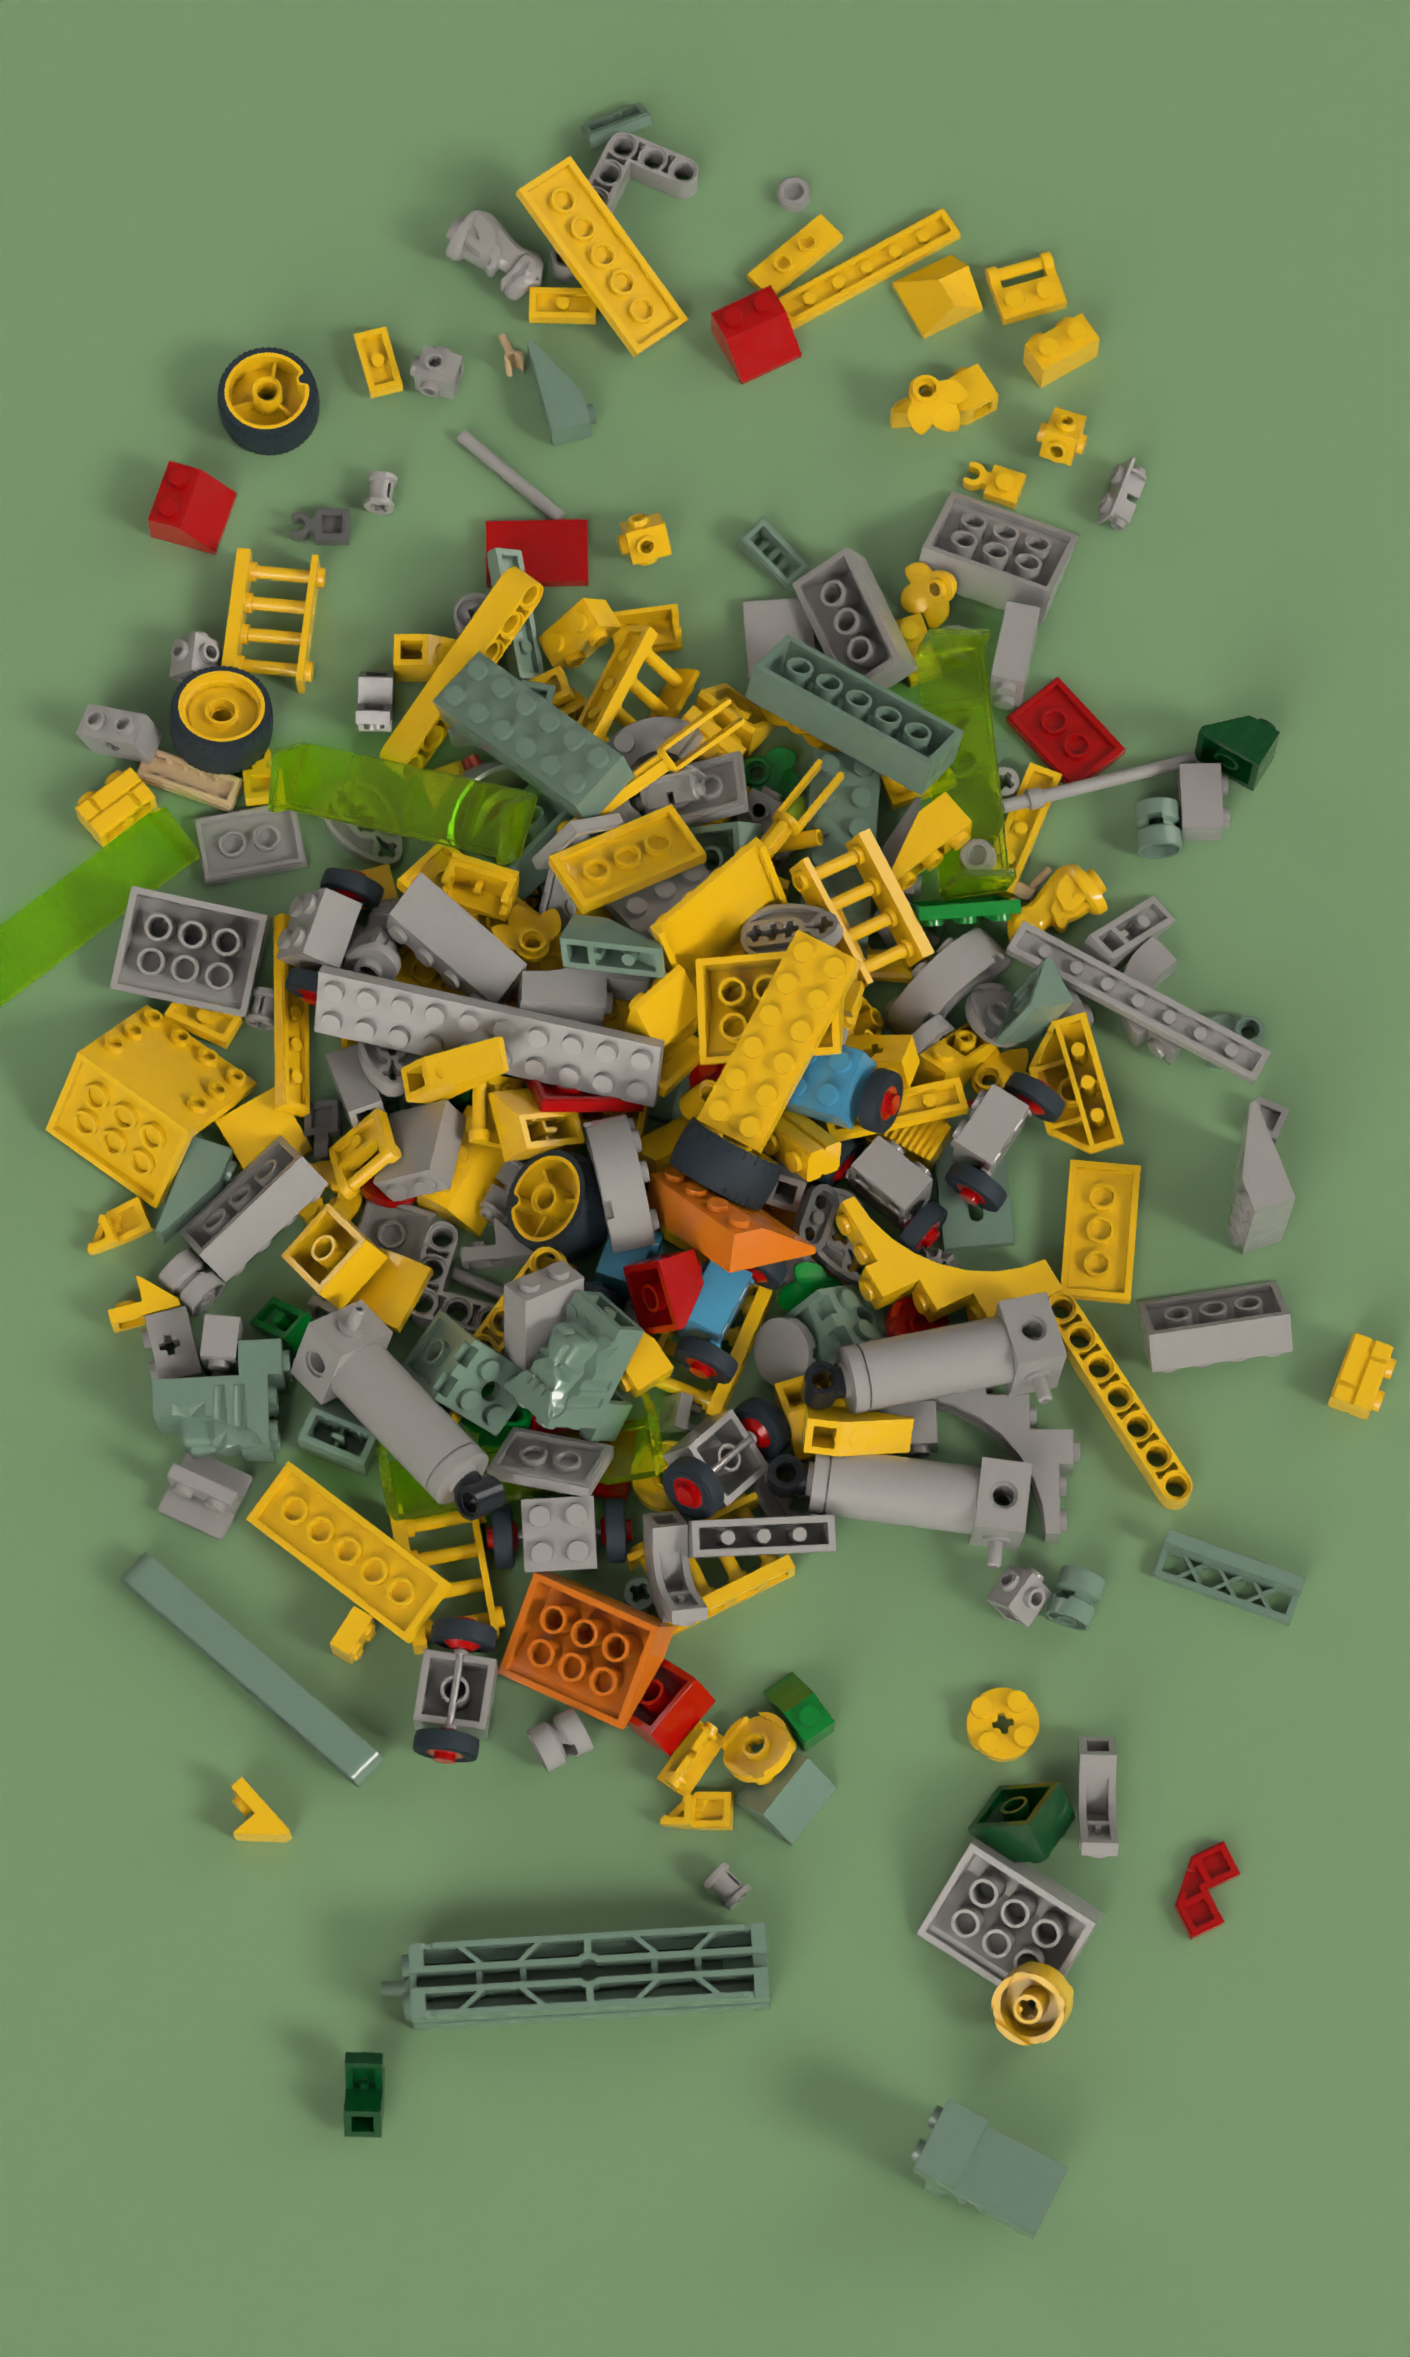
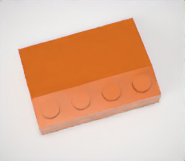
(719, 1227)
(585, 1648)

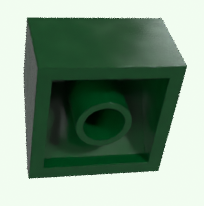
(1241, 746)
(1024, 1820)

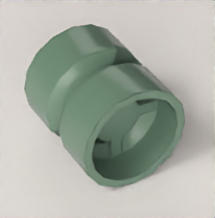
(1158, 828)
(1076, 1594)

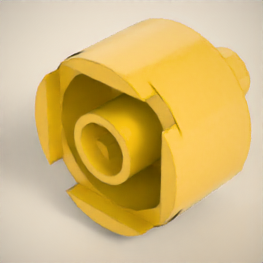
(1012, 1998)

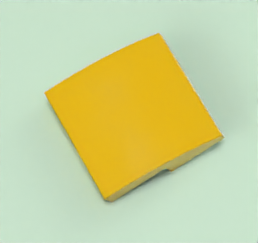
(257, 1125)
(395, 1289)

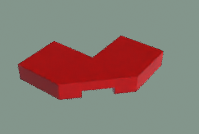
(1194, 1902)

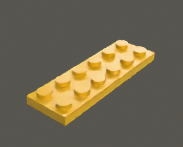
(601, 256)
(779, 1041)
(349, 1552)

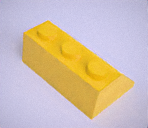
(471, 1180)

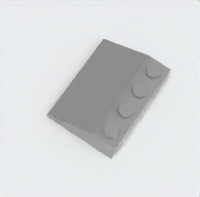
(998, 554)
(190, 951)
(1260, 1188)
(1006, 1915)

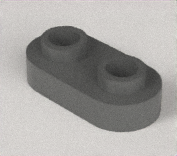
(816, 1220)

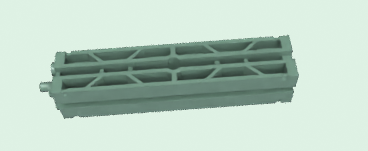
(584, 1976)

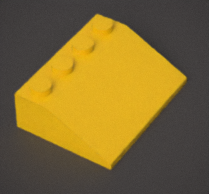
(729, 995)

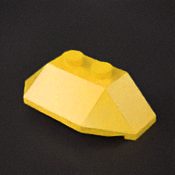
(1073, 1070)

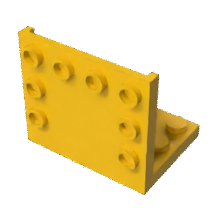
(713, 914)
(142, 1099)

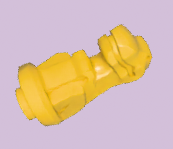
(1062, 900)

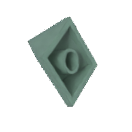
(1034, 1005)
(789, 1799)

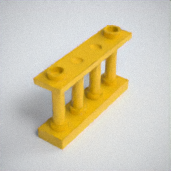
(244, 602)
(621, 677)
(887, 894)
(742, 1342)
(404, 1529)
(740, 1583)

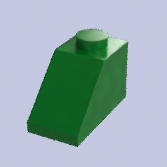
(282, 1321)
(800, 1710)

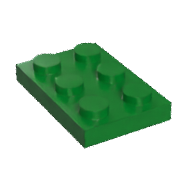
(965, 909)

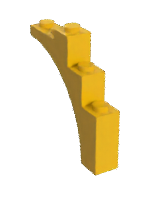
(936, 1288)

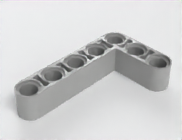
(635, 167)
(436, 1290)

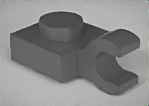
(322, 1125)

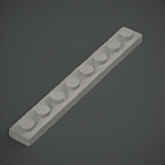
(1141, 1003)

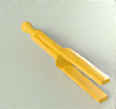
(662, 763)
(786, 825)

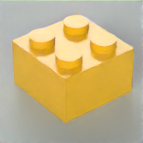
(334, 1256)

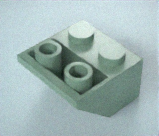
(338, 1437)

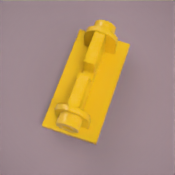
(692, 1758)

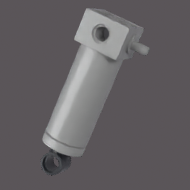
(1011, 1348)
(348, 1360)
(916, 1494)

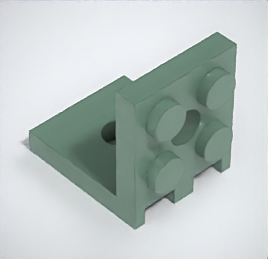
(838, 1319)
(457, 1366)

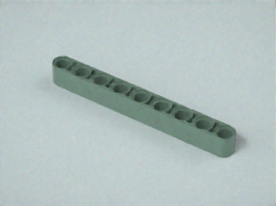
(251, 1669)

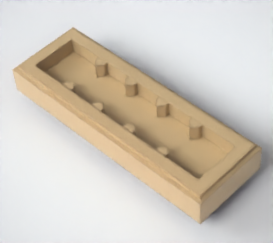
(178, 777)

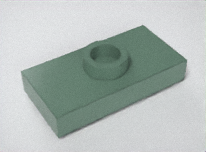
(624, 120)

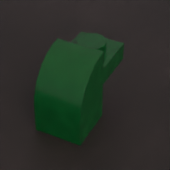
(364, 2094)

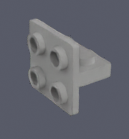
(205, 1494)

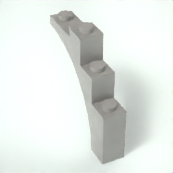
(578, 992)
(1009, 1424)

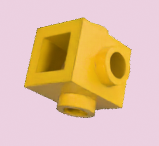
(1062, 436)
(644, 538)

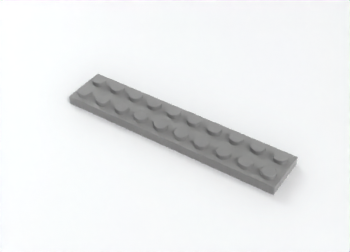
(535, 1043)

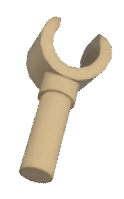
(512, 358)
(1027, 892)

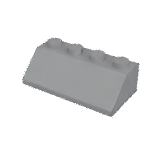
(854, 619)
(454, 943)
(253, 1209)
(1215, 1327)

